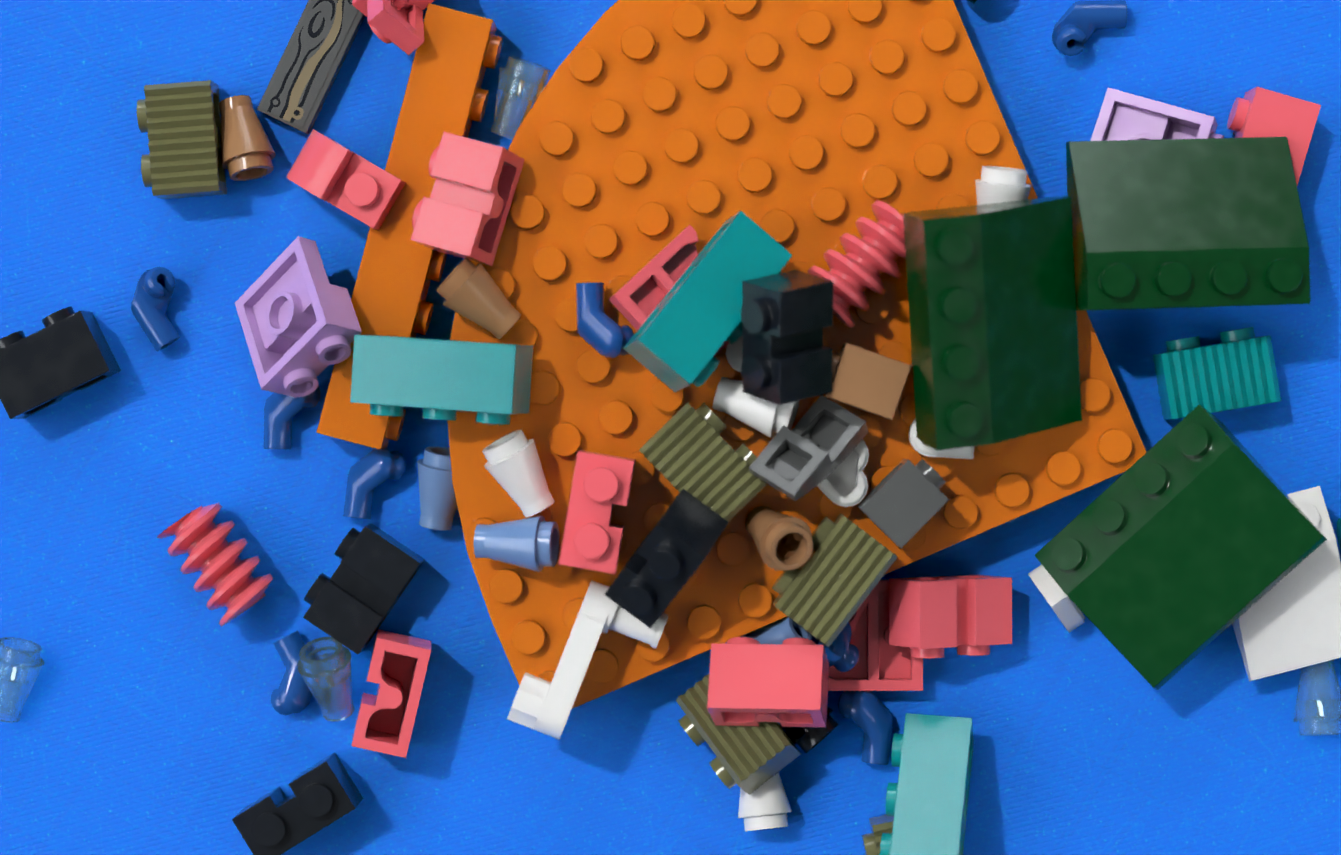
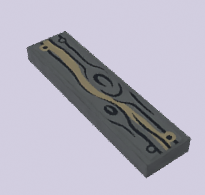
(311, 62)

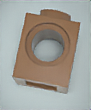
(867, 380)

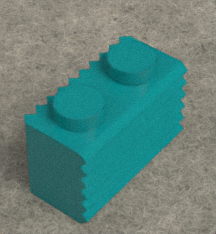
(1217, 375)

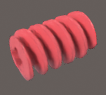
(864, 260)
(217, 561)

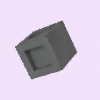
(905, 500)

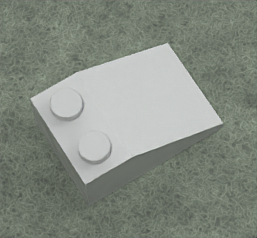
(1301, 615)

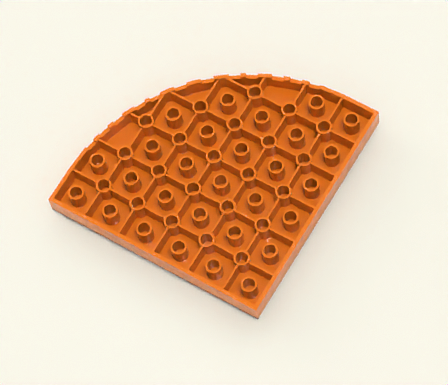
(801, 126)

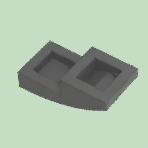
(810, 451)

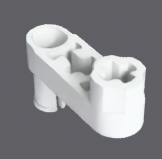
(547, 704)

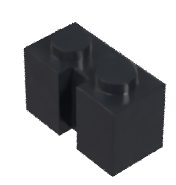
(784, 336)
(53, 362)
(666, 558)
(363, 588)
(319, 799)

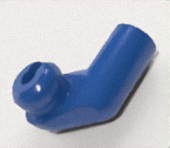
(150, 306)
(595, 325)
(873, 719)

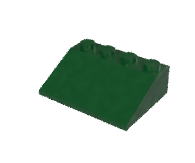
(1186, 224)
(992, 321)
(1179, 546)

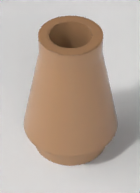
(243, 140)
(478, 298)
(780, 538)

